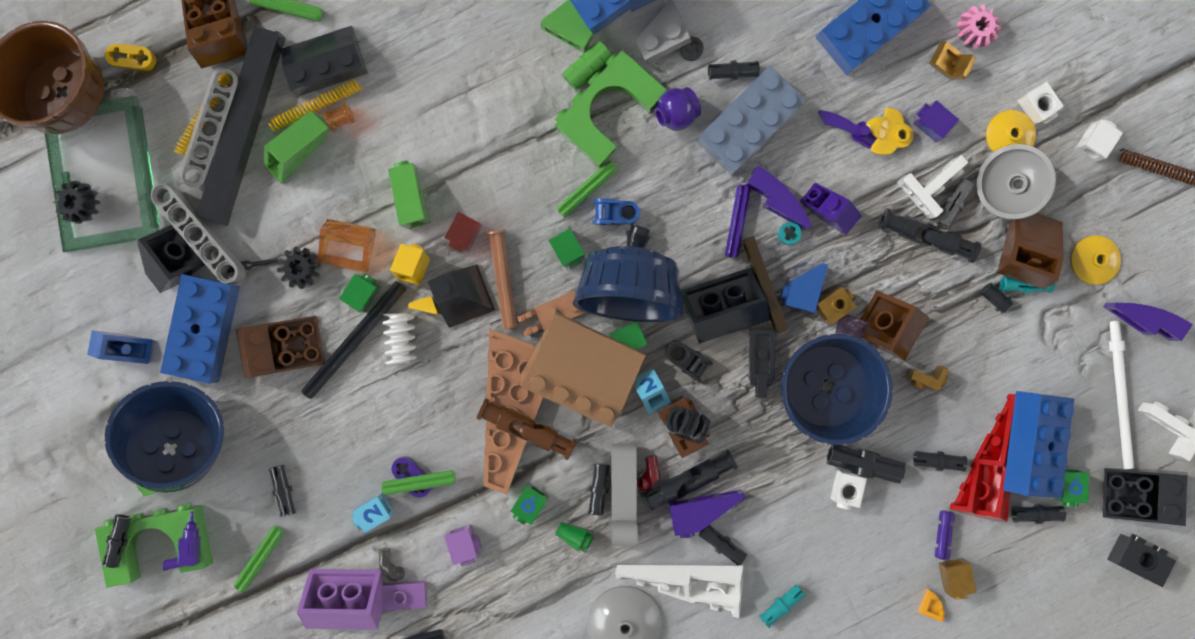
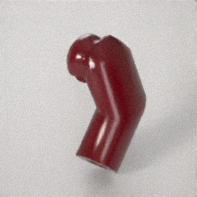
(651, 475)

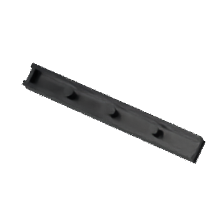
(241, 125)

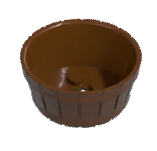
(34, 65)

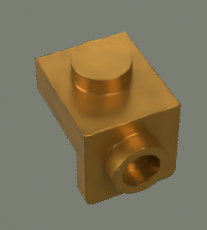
(951, 61)
(922, 381)

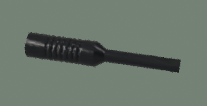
(248, 264)

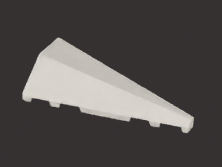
(706, 584)

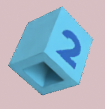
(651, 391)
(372, 513)

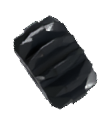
(76, 202)
(305, 261)
(687, 424)

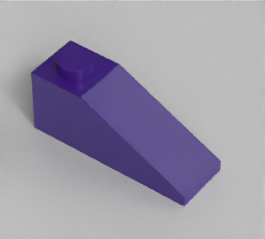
(698, 512)

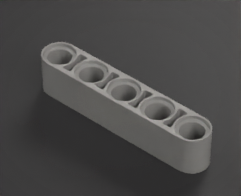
(209, 140)
(188, 229)

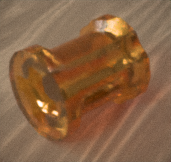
(339, 116)

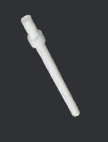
(1117, 347)

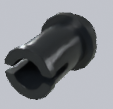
(996, 298)

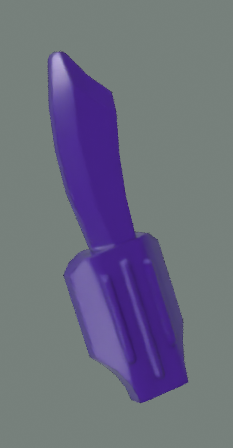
(859, 133)

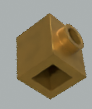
(835, 305)
(957, 578)

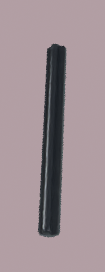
(353, 340)

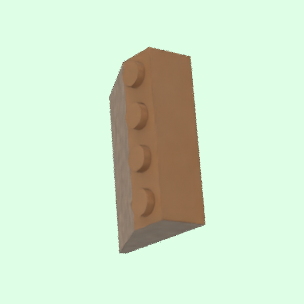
(582, 369)

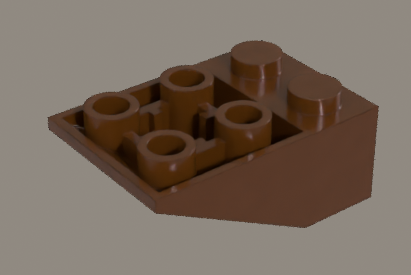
(213, 31)
(1033, 251)
(280, 346)

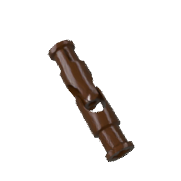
(538, 434)

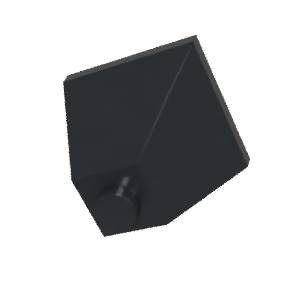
(166, 257)
(461, 295)

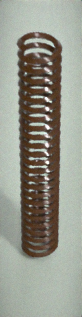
(1137, 157)

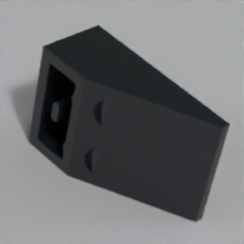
(1145, 495)

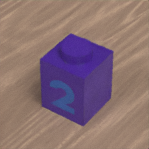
(935, 120)

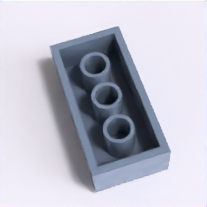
(750, 120)

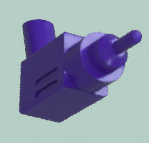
(187, 547)

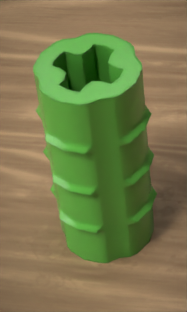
(586, 65)

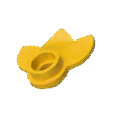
(887, 130)

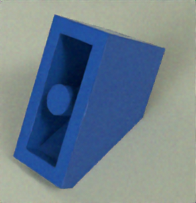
(805, 289)
(119, 347)

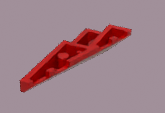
(983, 489)

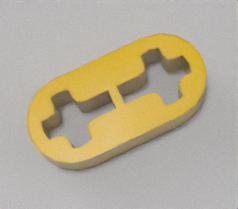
(131, 52)

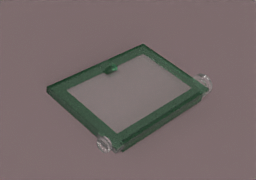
(116, 161)

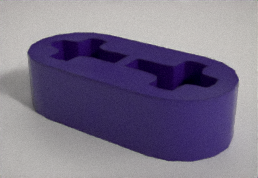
(413, 469)

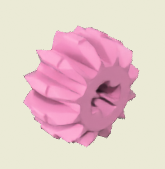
(985, 21)

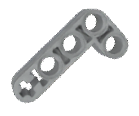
(624, 495)

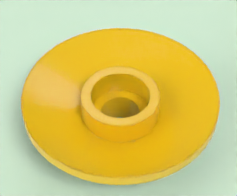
(999, 130)
(1085, 262)

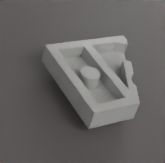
(663, 34)

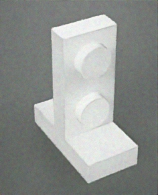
(922, 194)
(1185, 444)

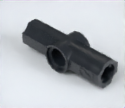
(866, 463)

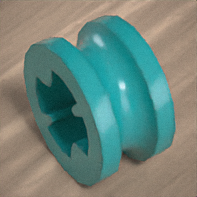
(781, 235)

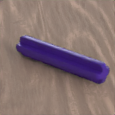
(737, 221)

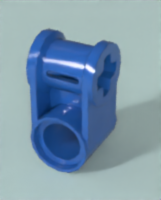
(613, 212)

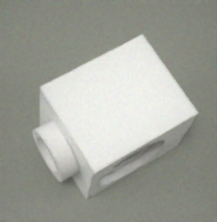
(1030, 104)
(1099, 140)
(842, 480)

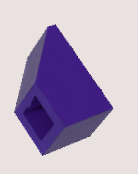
(831, 208)

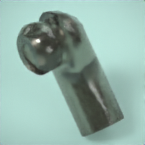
(388, 569)

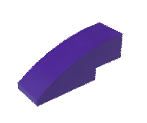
(778, 198)
(1151, 320)

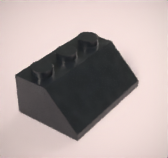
(323, 61)
(725, 305)

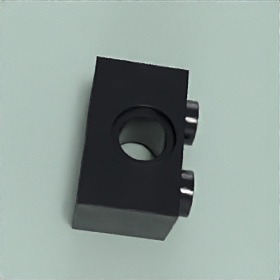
(1153, 568)

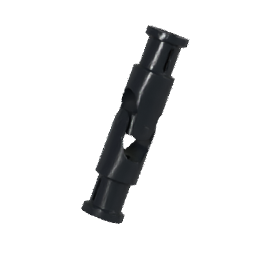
(945, 241)
(684, 483)

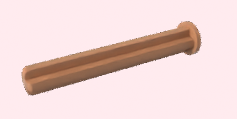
(502, 279)

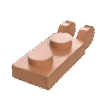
(545, 312)

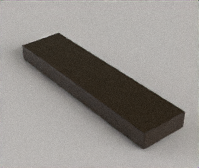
(761, 275)

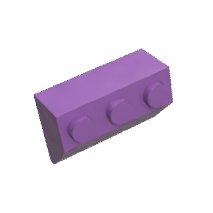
(342, 599)

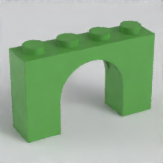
(620, 75)
(167, 521)

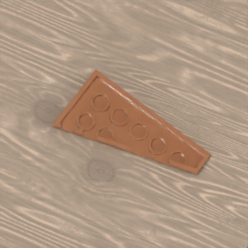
(502, 450)

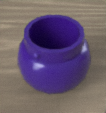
(677, 108)

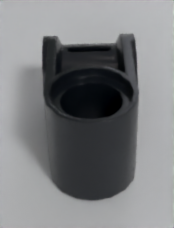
(691, 362)

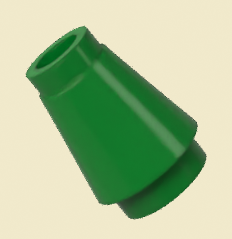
(575, 536)

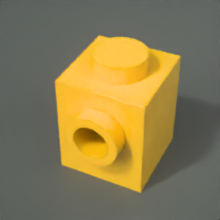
(410, 264)

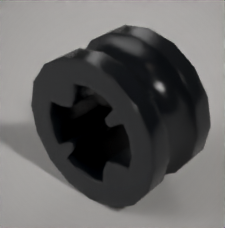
(692, 57)

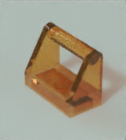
(348, 234)

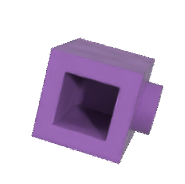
(463, 545)

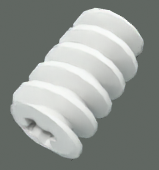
(399, 338)

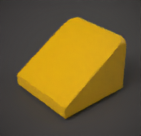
(425, 304)

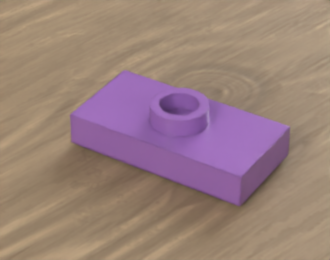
(404, 595)

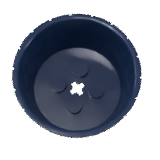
(630, 285)
(859, 392)
(159, 416)

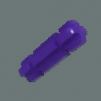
(944, 534)

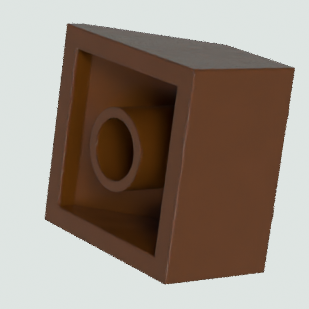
(893, 324)

